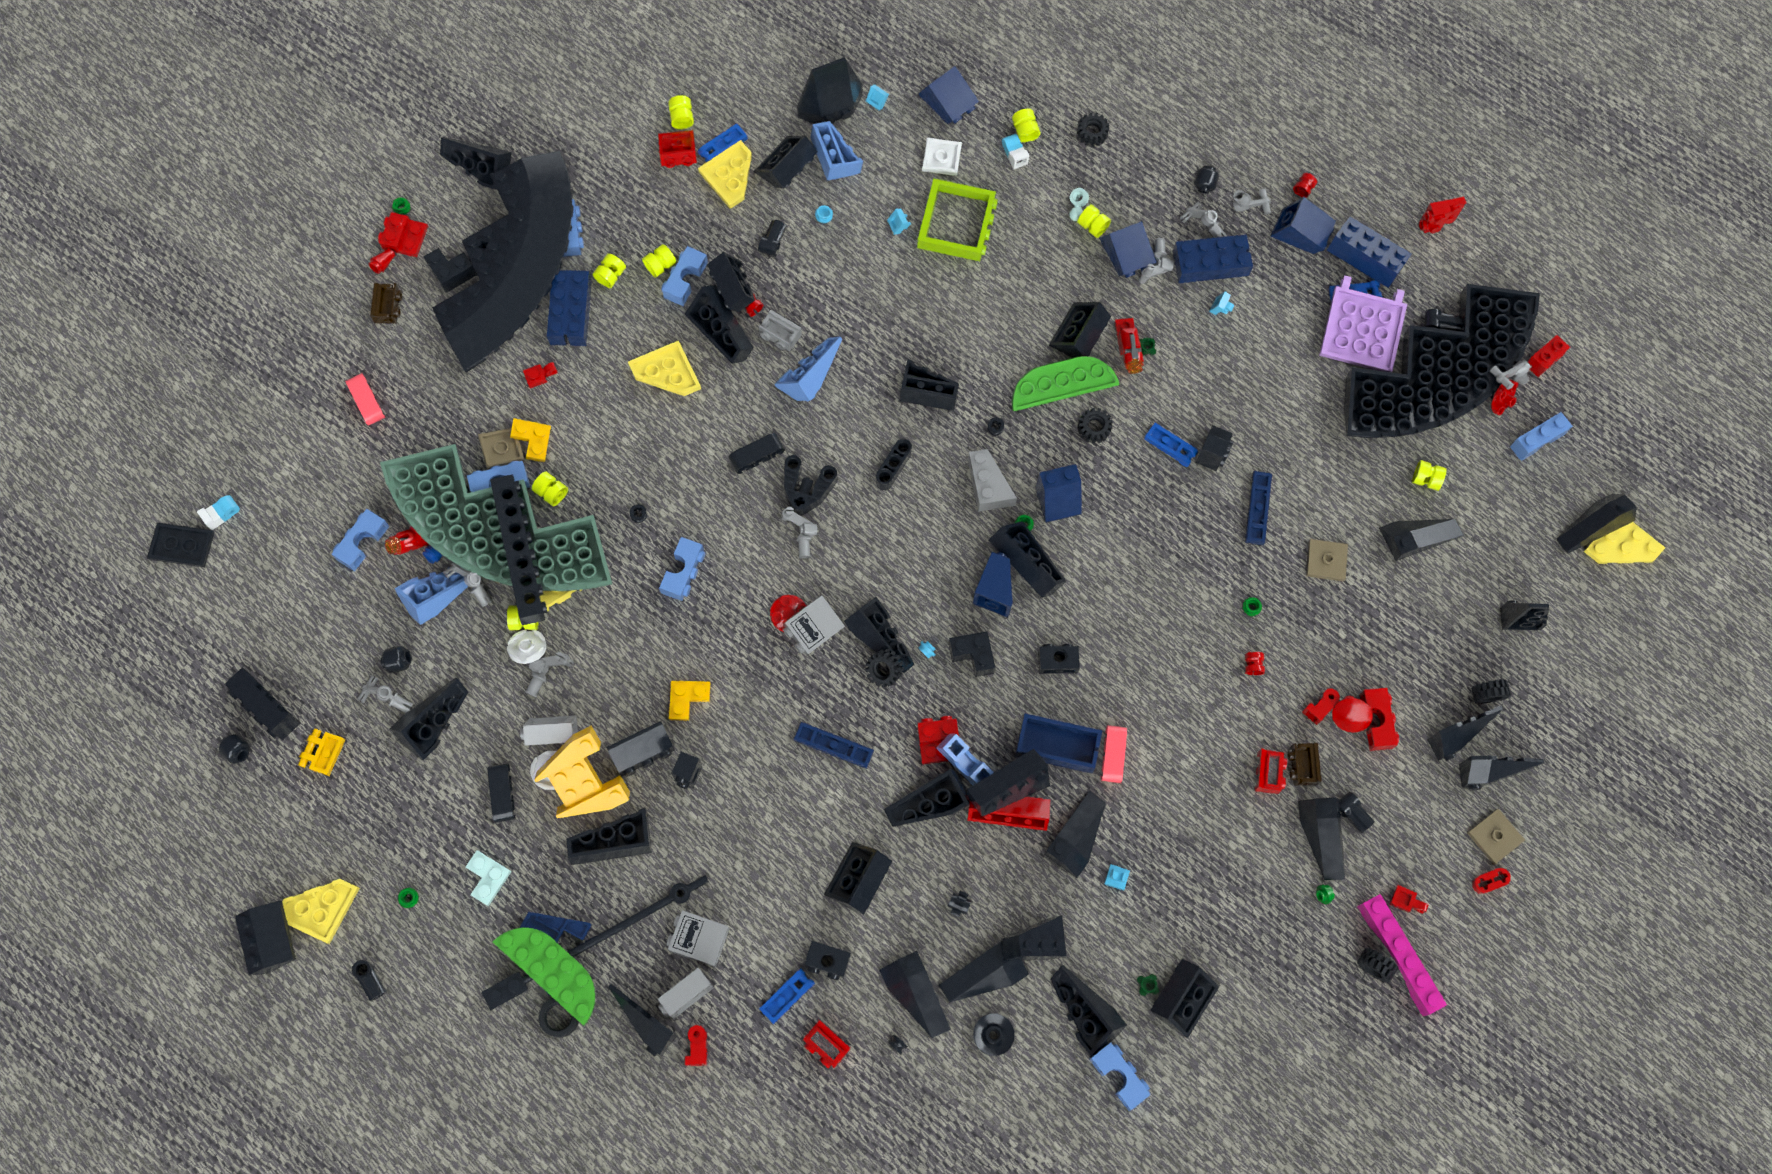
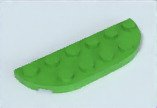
(1062, 381)
(552, 969)

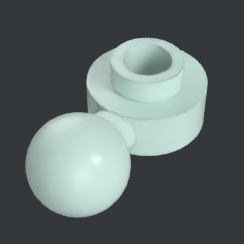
(1074, 198)

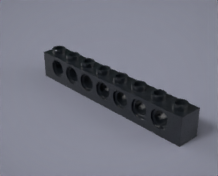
(527, 612)

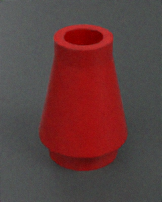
(381, 261)

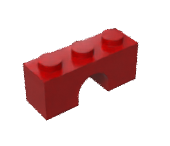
(1384, 736)

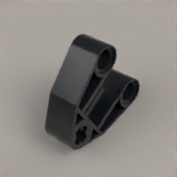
(820, 492)

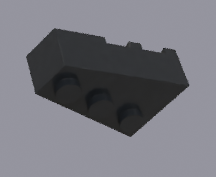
(731, 281)
(927, 388)
(1037, 941)

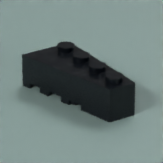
(719, 324)
(261, 704)

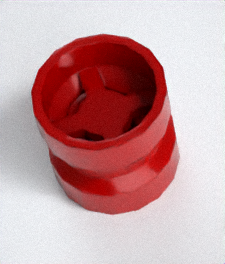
(1305, 184)
(757, 305)
(1254, 663)

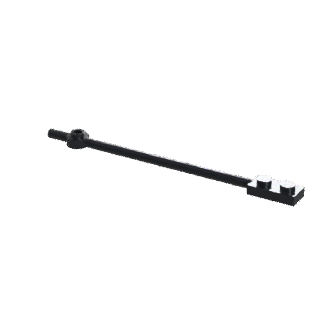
(516, 983)

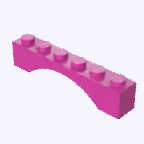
(1417, 979)

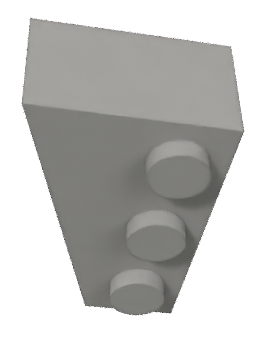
(989, 483)

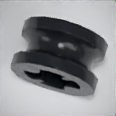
(993, 431)
(632, 513)
(897, 1044)

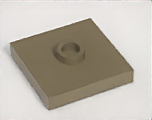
(499, 448)
(1327, 560)
(1496, 836)

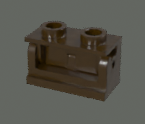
(385, 303)
(1305, 764)

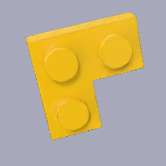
(535, 434)
(685, 692)

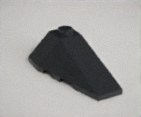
(475, 159)
(1598, 520)
(872, 628)
(933, 800)
(1324, 833)
(1076, 839)
(913, 989)
(1092, 1015)
(650, 1030)

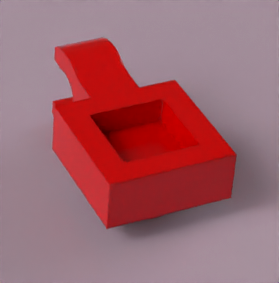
(537, 375)
(1405, 900)

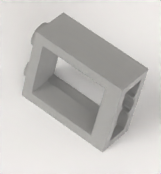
(548, 730)
(684, 994)

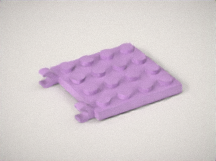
(1363, 328)

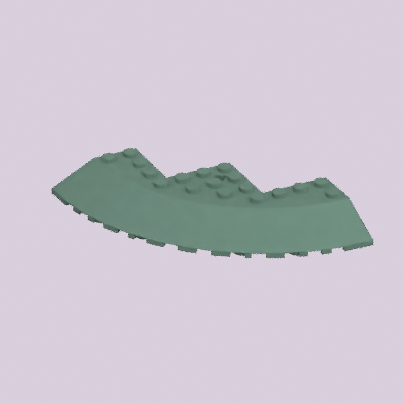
(467, 530)

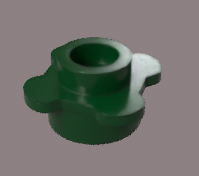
(1150, 342)
(1151, 979)

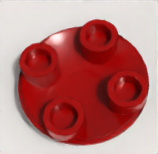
(1504, 398)
(784, 609)
(1352, 714)

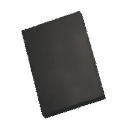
(180, 544)

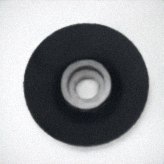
(1004, 1031)

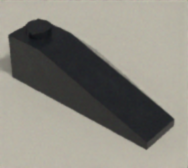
(1415, 536)
(1524, 615)
(424, 723)
(1453, 738)
(1484, 770)
(984, 975)

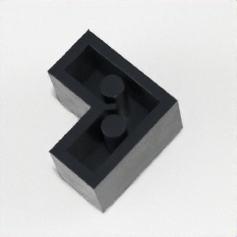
(452, 272)
(1215, 448)
(976, 648)

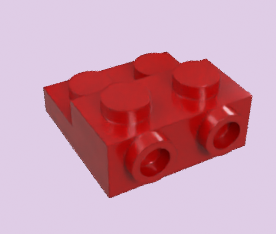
(677, 148)
(1441, 213)
(402, 234)
(931, 734)

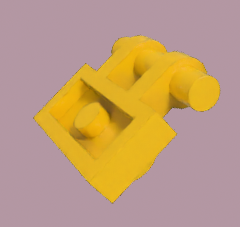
(326, 754)

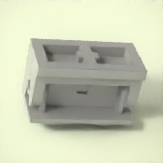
(780, 331)

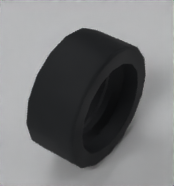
(546, 1027)

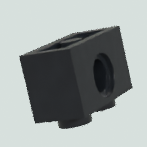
(1049, 665)
(686, 770)
(818, 951)

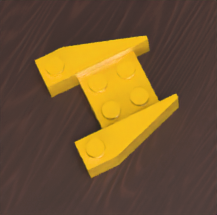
(577, 780)

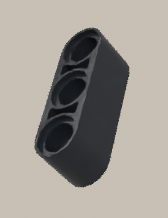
(756, 452)
(894, 456)
(500, 793)

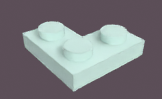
(492, 876)

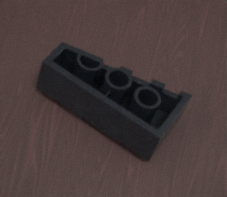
(1028, 558)
(1011, 783)
(612, 840)

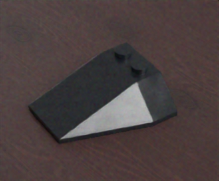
(830, 93)

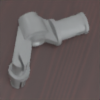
(1243, 201)
(1208, 218)
(1163, 263)
(1518, 373)
(807, 530)
(471, 580)
(540, 668)
(384, 694)

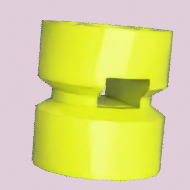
(680, 112)
(1026, 125)
(1093, 220)
(659, 260)
(609, 270)
(1429, 475)
(549, 488)
(514, 622)

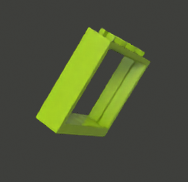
(949, 247)

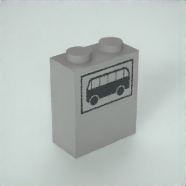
(813, 625)
(697, 938)

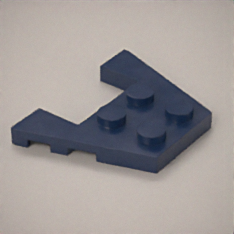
(556, 926)

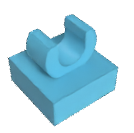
(877, 97)
(898, 221)
(1221, 304)
(1117, 877)

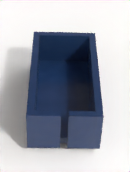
(1369, 252)
(1212, 258)
(569, 308)
(1059, 742)

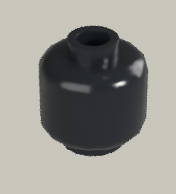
(1206, 179)
(396, 659)
(234, 749)

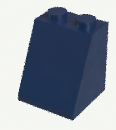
(950, 96)
(1304, 226)
(1129, 249)
(1059, 493)
(995, 586)

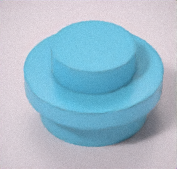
(824, 214)
(927, 649)

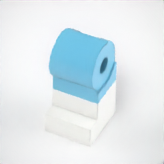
(1015, 151)
(219, 512)

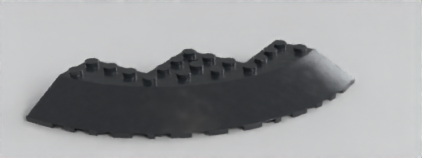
(512, 258)
(1443, 369)

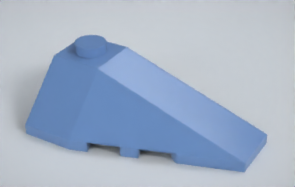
(808, 378)
(430, 595)

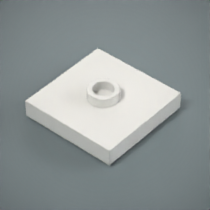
(941, 156)

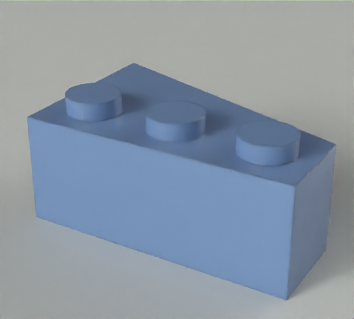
(833, 153)

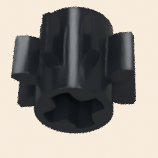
(959, 903)

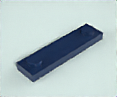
(1258, 508)
(833, 745)

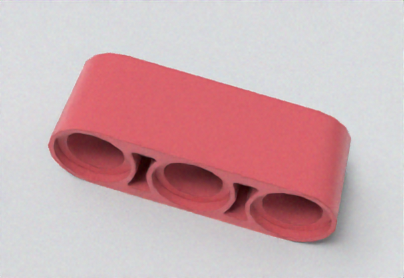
(365, 399)
(1114, 754)

